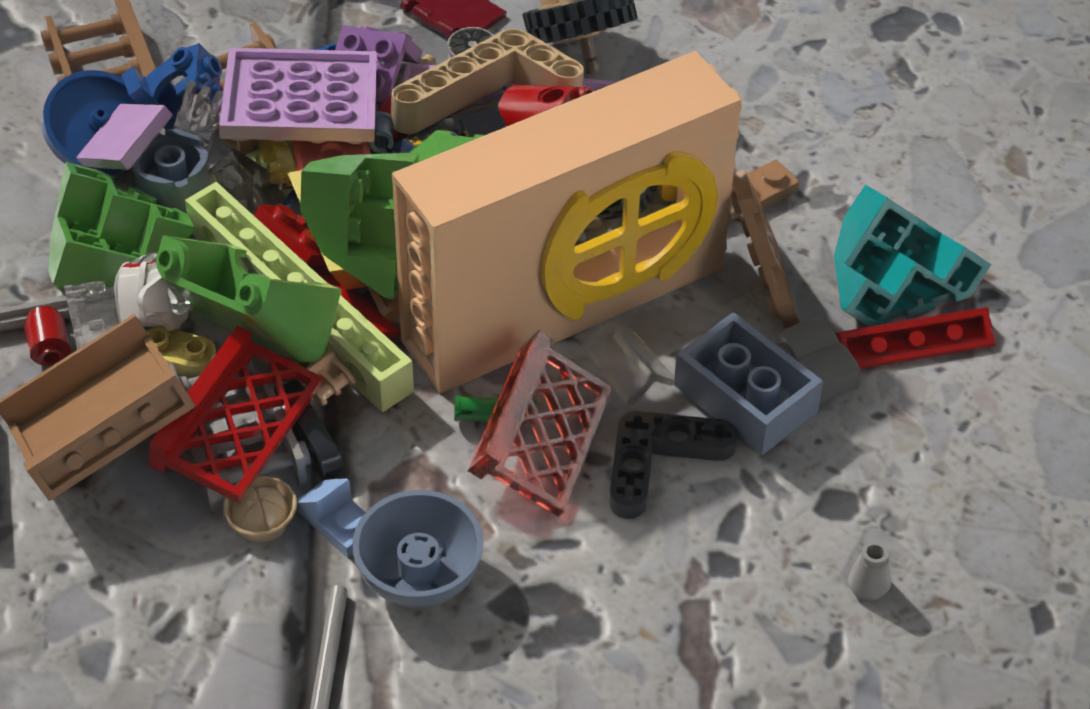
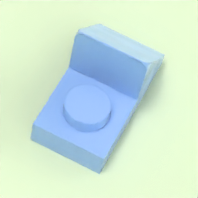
(332, 512)

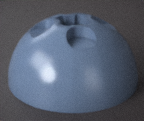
(418, 548)

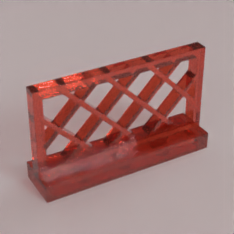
(509, 415)

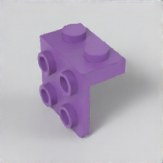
(391, 51)

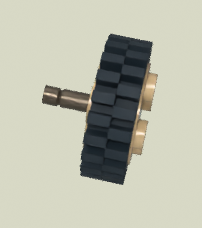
(578, 21)

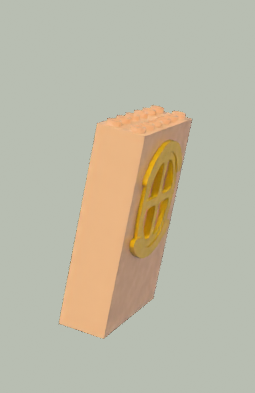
(498, 219)

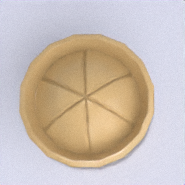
(263, 510)

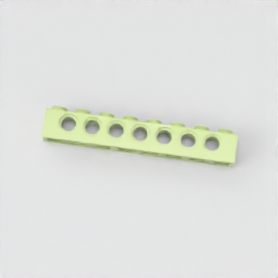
(375, 362)

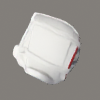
(148, 296)

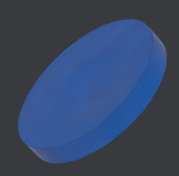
(78, 110)

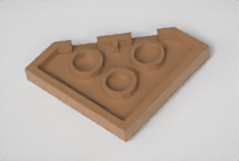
(764, 249)

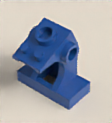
(157, 88)

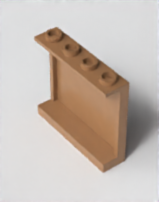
(93, 407)

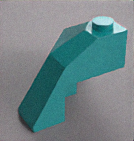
(898, 263)

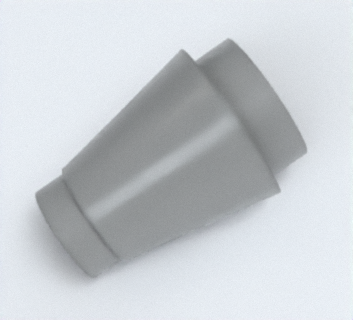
(871, 572)

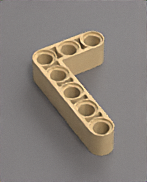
(477, 73)

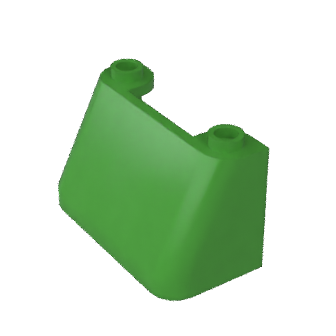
(279, 313)

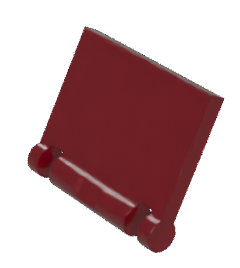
(453, 15)

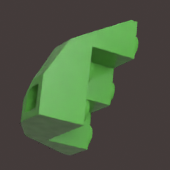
(352, 214)

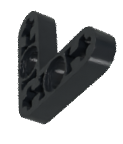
(655, 442)

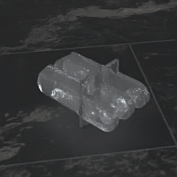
(198, 119)

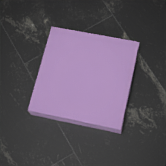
(124, 136)

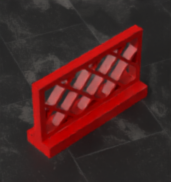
(210, 390)

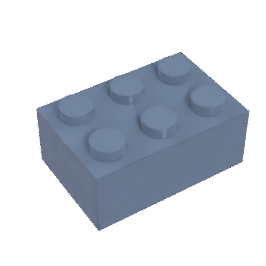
(748, 382)

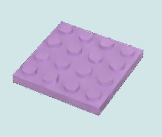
(299, 95)

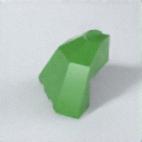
(104, 227)

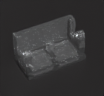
(90, 312)

